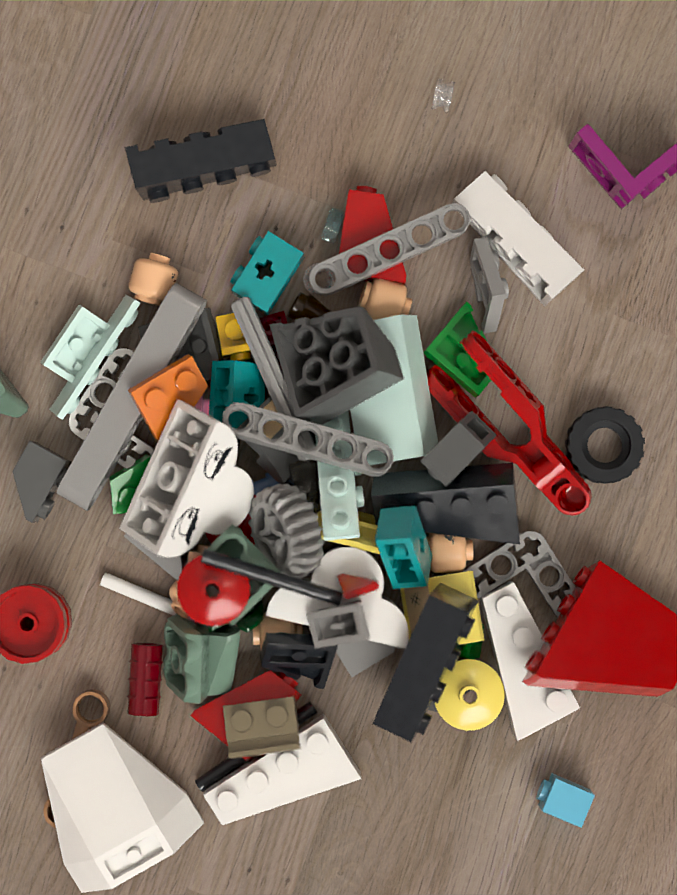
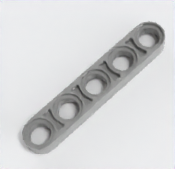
(402, 236)
(326, 438)

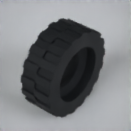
(630, 452)

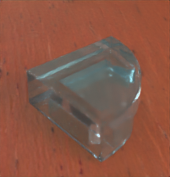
(332, 225)

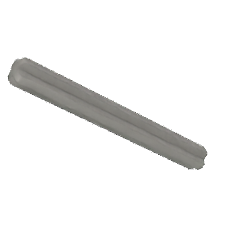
(267, 363)

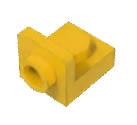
(232, 339)

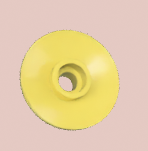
(476, 676)

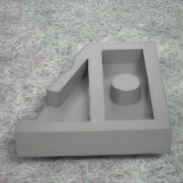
(488, 283)

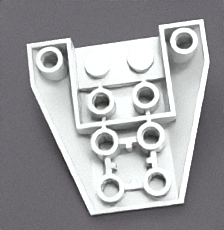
(113, 809)

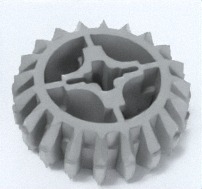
(286, 530)

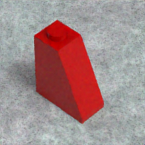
(365, 219)
(263, 687)

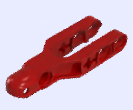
(538, 458)

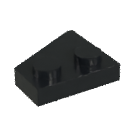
(297, 656)

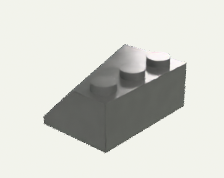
(334, 362)

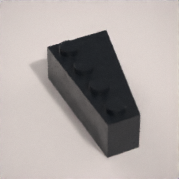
(201, 160)
(473, 505)
(425, 662)

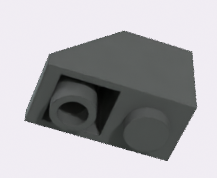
(458, 448)
(37, 479)

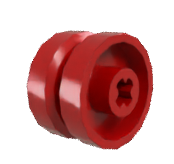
(50, 617)

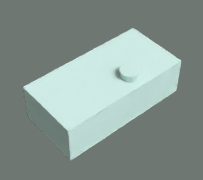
(404, 411)

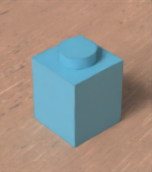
(565, 799)

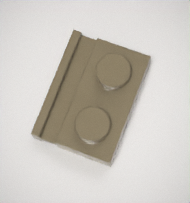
(262, 727)

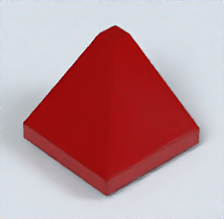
(355, 586)

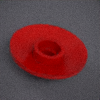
(211, 610)

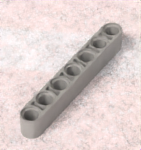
(120, 414)

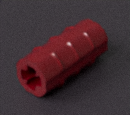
(145, 679)

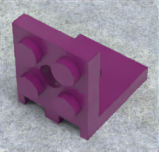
(611, 172)

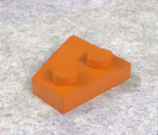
(159, 392)

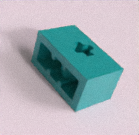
(284, 263)
(235, 383)
(403, 547)

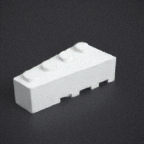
(518, 238)
(513, 641)
(284, 776)

